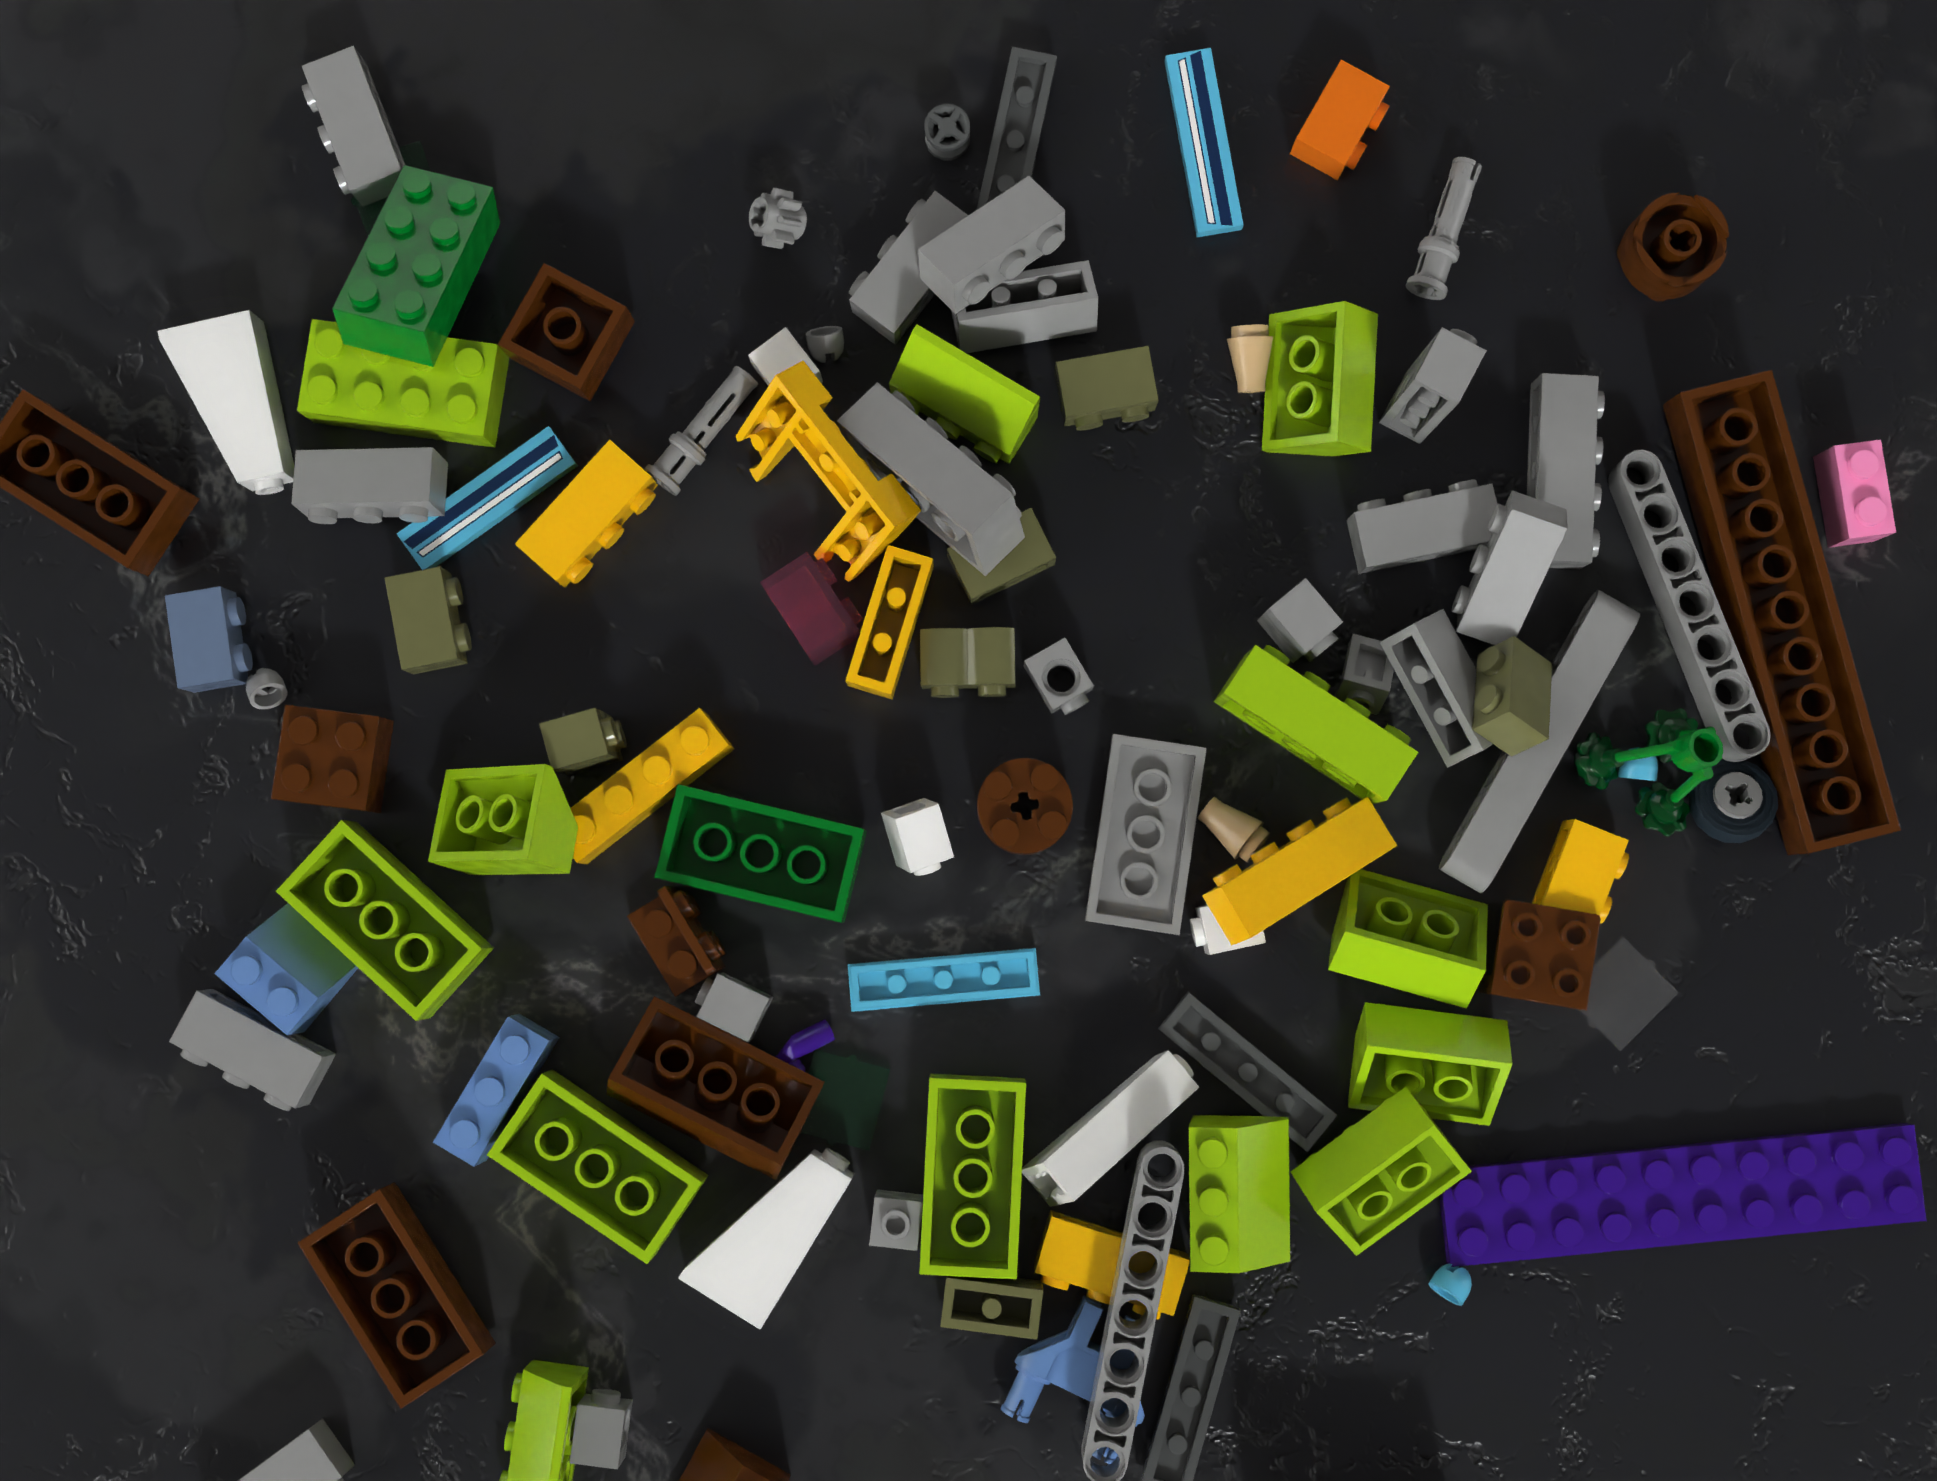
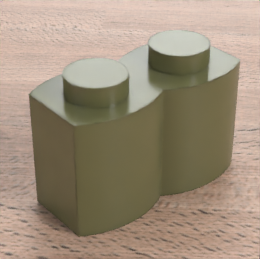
(967, 659)

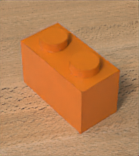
(1340, 119)

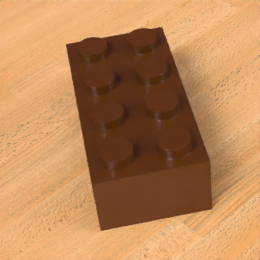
(89, 484)
(397, 1294)

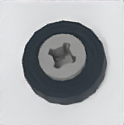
(1722, 815)

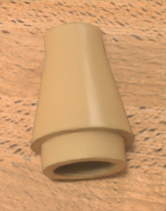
(1250, 356)
(1234, 829)

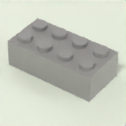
(946, 482)

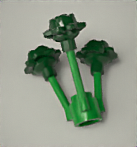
(1670, 739)

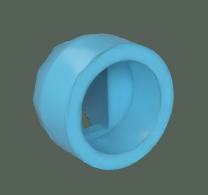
(1640, 769)
(1452, 1283)

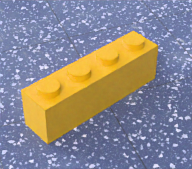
(647, 783)
(1299, 870)

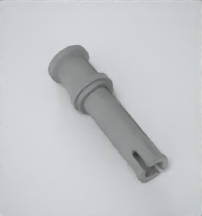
(1440, 248)
(686, 449)

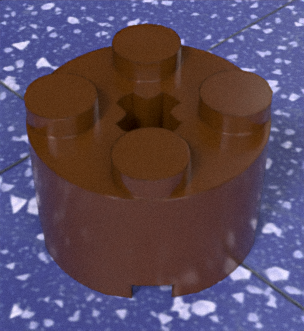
(1652, 262)
(1040, 784)

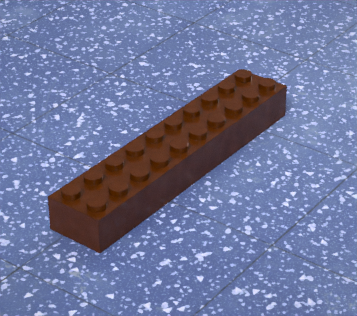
(1781, 611)

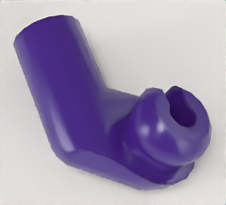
(805, 1043)

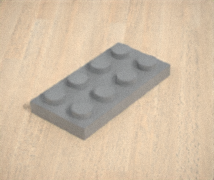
(1145, 834)

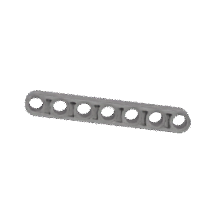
(1693, 583)
(1520, 779)
(1138, 1334)

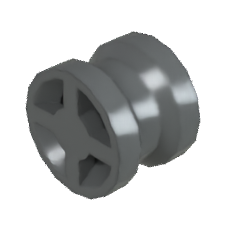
(944, 122)

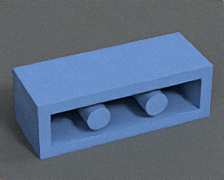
(496, 1089)

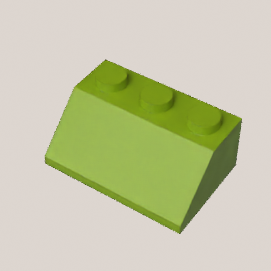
(1321, 381)
(965, 396)
(504, 822)
(1410, 938)
(1443, 1058)
(1380, 1171)
(1238, 1193)
(544, 1421)

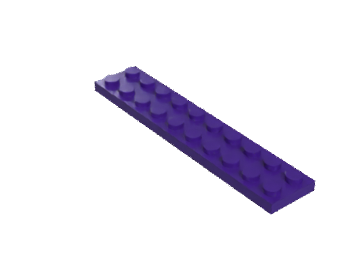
(1683, 1195)

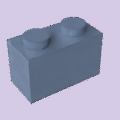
(208, 639)

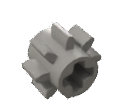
(777, 218)

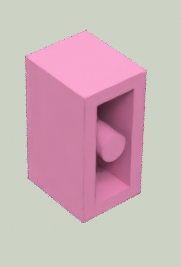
(1854, 493)

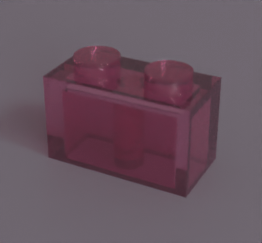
(812, 608)

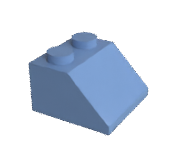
(287, 970)

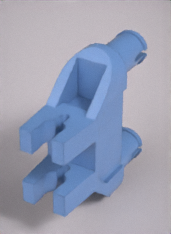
(1070, 1363)

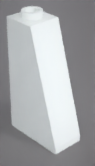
(236, 392)
(1110, 1129)
(766, 1244)

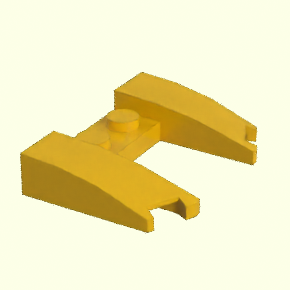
(792, 416)

